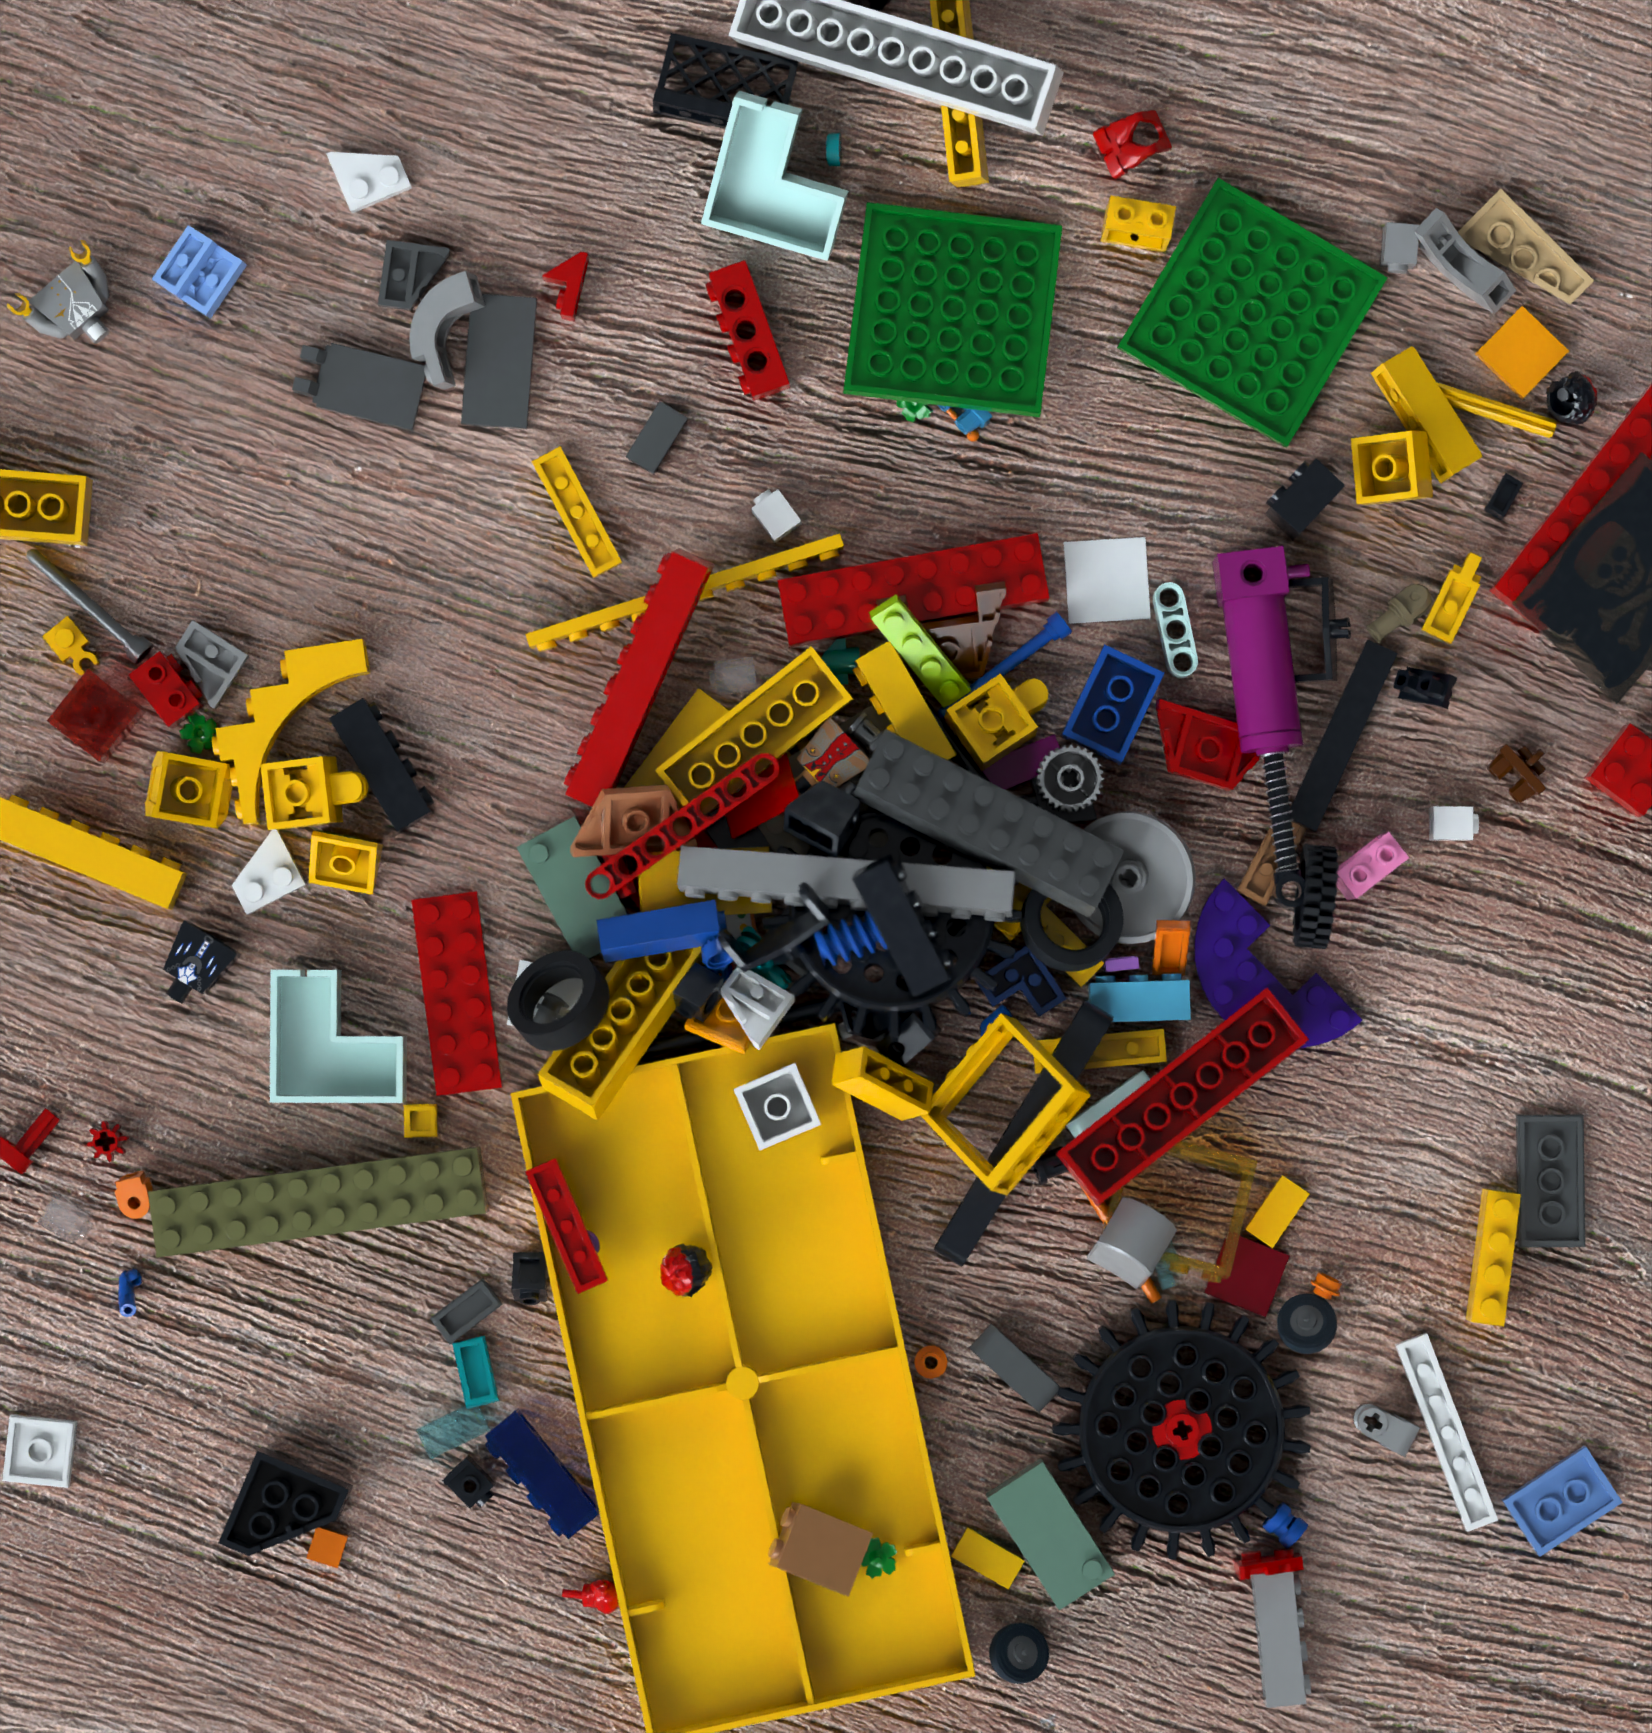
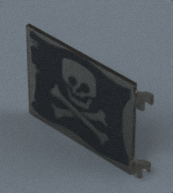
(1598, 587)

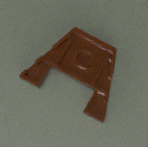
(967, 639)

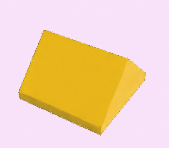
(344, 862)

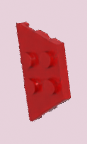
(1202, 746)

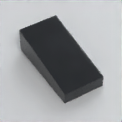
(1503, 496)

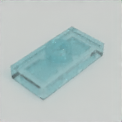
(452, 1430)

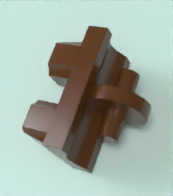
(1509, 761)

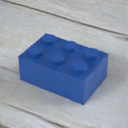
(1112, 704)

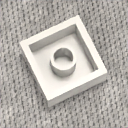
(777, 1106)

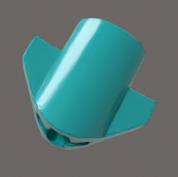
(841, 659)

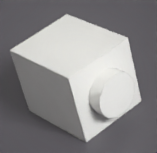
(775, 514)
(1452, 823)

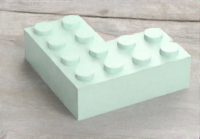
(757, 196)
(312, 1058)

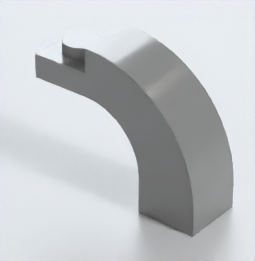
(1461, 264)
(433, 320)

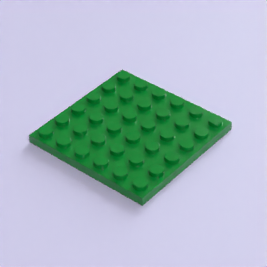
(953, 309)
(1252, 312)

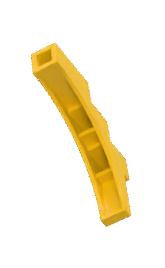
(249, 744)

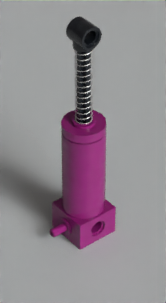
(1264, 683)

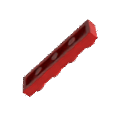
(566, 1225)

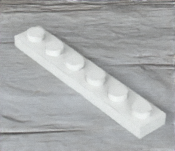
(1446, 1432)

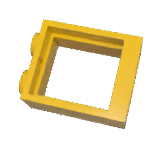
(1147, 219)

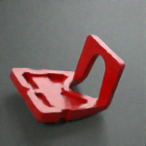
(1118, 144)

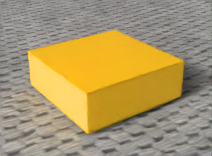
(420, 1120)

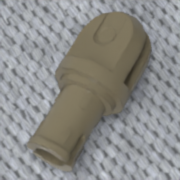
(1402, 610)

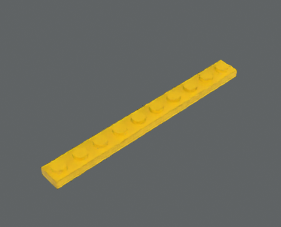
(731, 579)

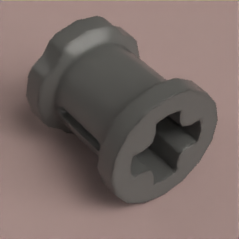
(865, 732)

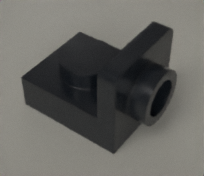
(529, 1277)

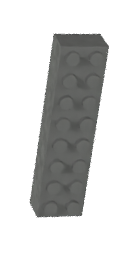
(988, 823)

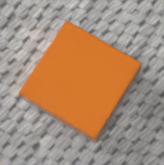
(327, 1546)

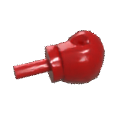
(598, 1594)

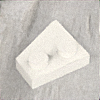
(268, 875)
(756, 1004)

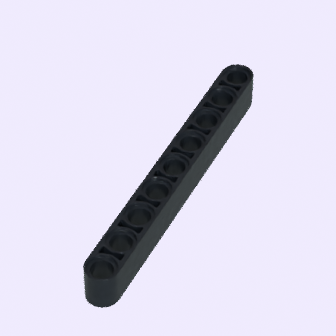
(982, 1203)

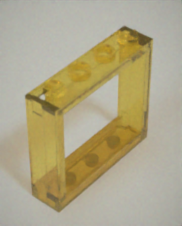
(1220, 1160)

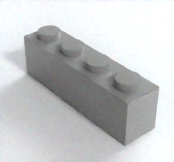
(1279, 1639)

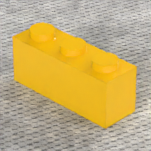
(882, 1083)

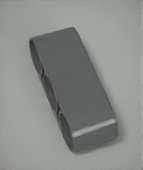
(1015, 1367)

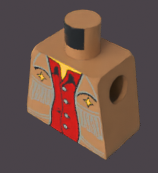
(829, 758)

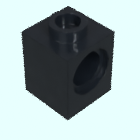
(698, 992)

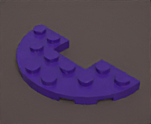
(1235, 976)

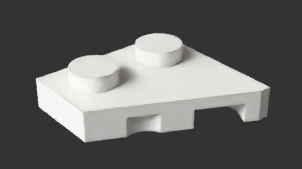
(368, 177)

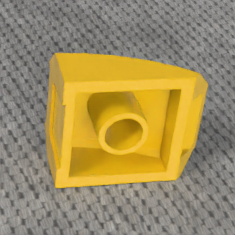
(188, 790)

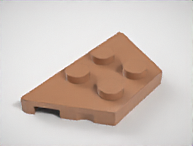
(625, 816)

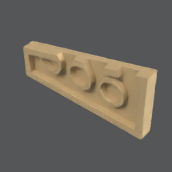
(1521, 245)

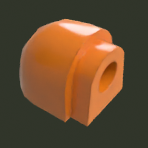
(133, 1194)

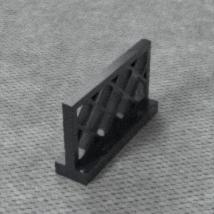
(711, 110)

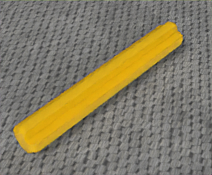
(1499, 411)

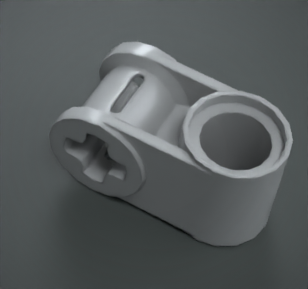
(1390, 1430)

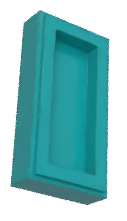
(475, 1372)

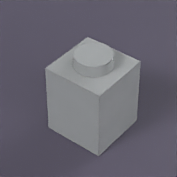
(1399, 247)

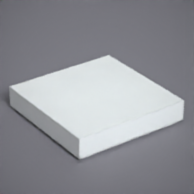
(39, 1450)

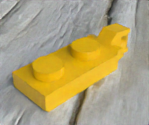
(1453, 600)

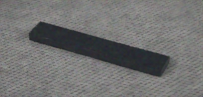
(1341, 735)

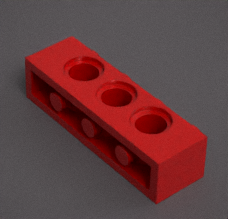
(737, 279)

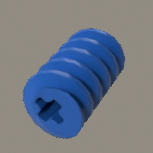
(848, 939)

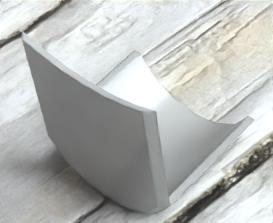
(1133, 1242)

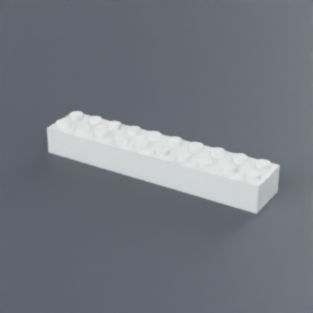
(904, 58)

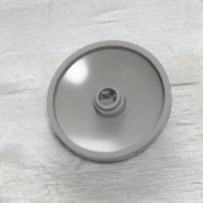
(1152, 876)

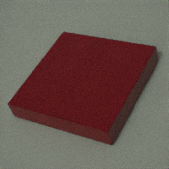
(1252, 1277)

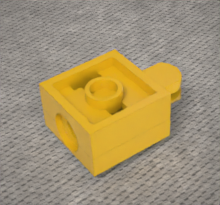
(998, 720)
(313, 792)

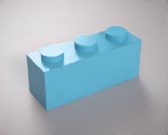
(1142, 998)

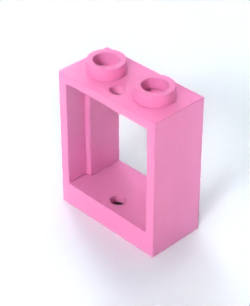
(1369, 865)

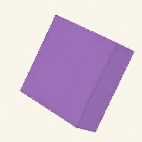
(1121, 963)

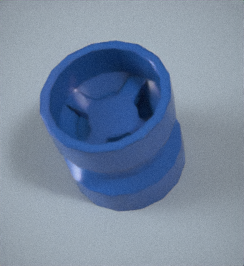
(1285, 1526)

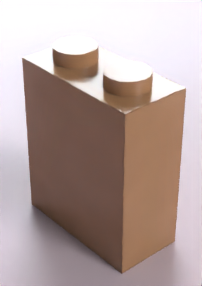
(819, 1548)

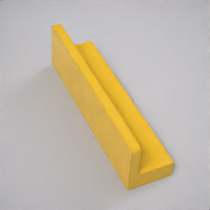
(1425, 408)

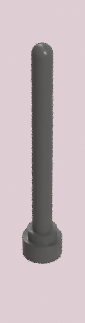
(135, 646)

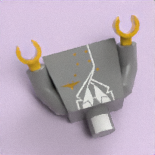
(70, 301)

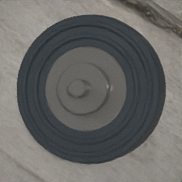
(1306, 1323)
(1019, 1653)

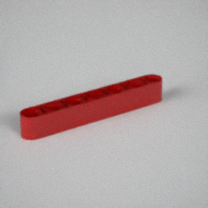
(666, 828)

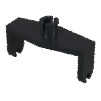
(1331, 628)
(783, 939)

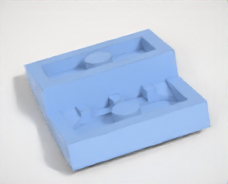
(199, 271)

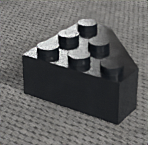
(281, 1502)

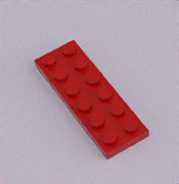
(457, 993)

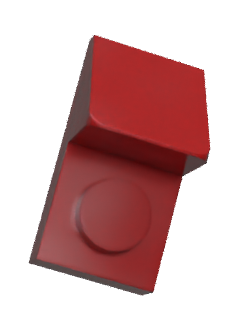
(572, 275)

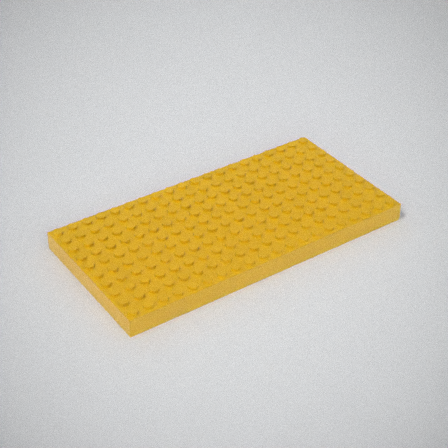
(746, 1395)

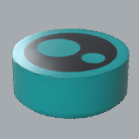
(834, 149)

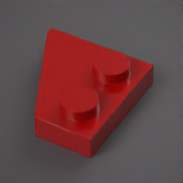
(1253, 1563)

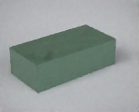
(562, 885)
(1050, 1534)

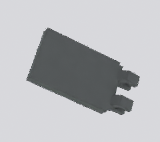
(364, 385)

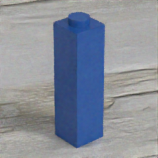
(660, 930)

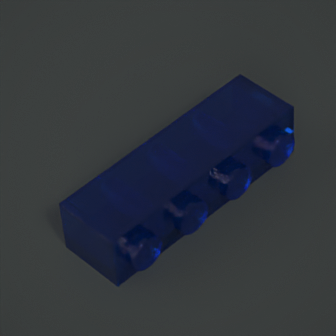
(542, 1474)

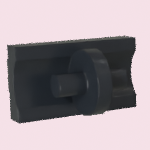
(1424, 687)

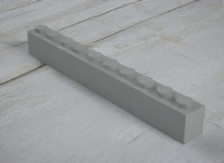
(777, 876)

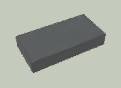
(656, 437)
(466, 1311)

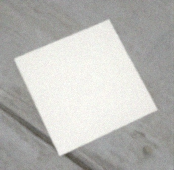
(1107, 580)

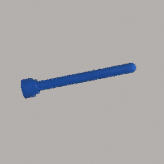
(1053, 629)

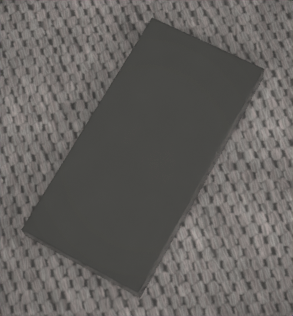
(499, 362)
(1550, 1180)

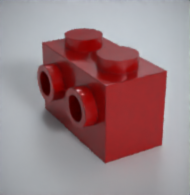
(167, 689)

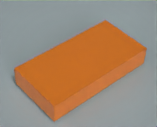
(1170, 947)

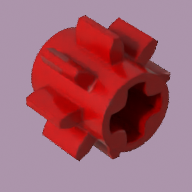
(103, 1149)

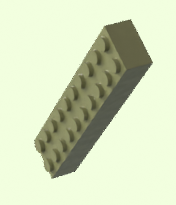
(318, 1201)

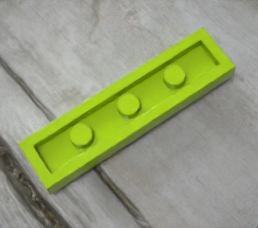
(920, 651)

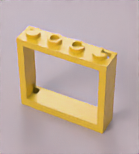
(1038, 1134)

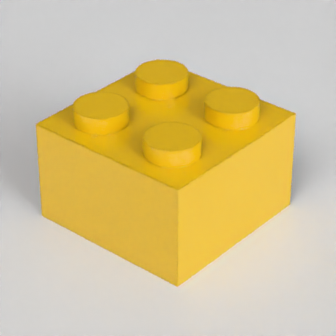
(1391, 467)

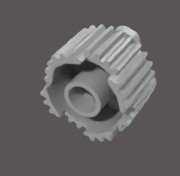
(1050, 779)

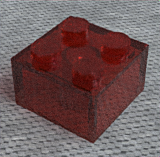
(96, 716)

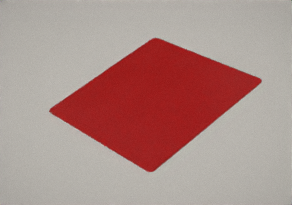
(766, 802)

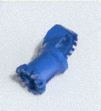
(716, 958)

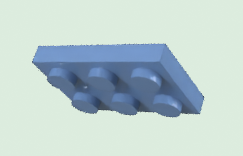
(1562, 1501)

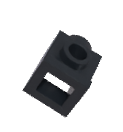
(470, 1470)

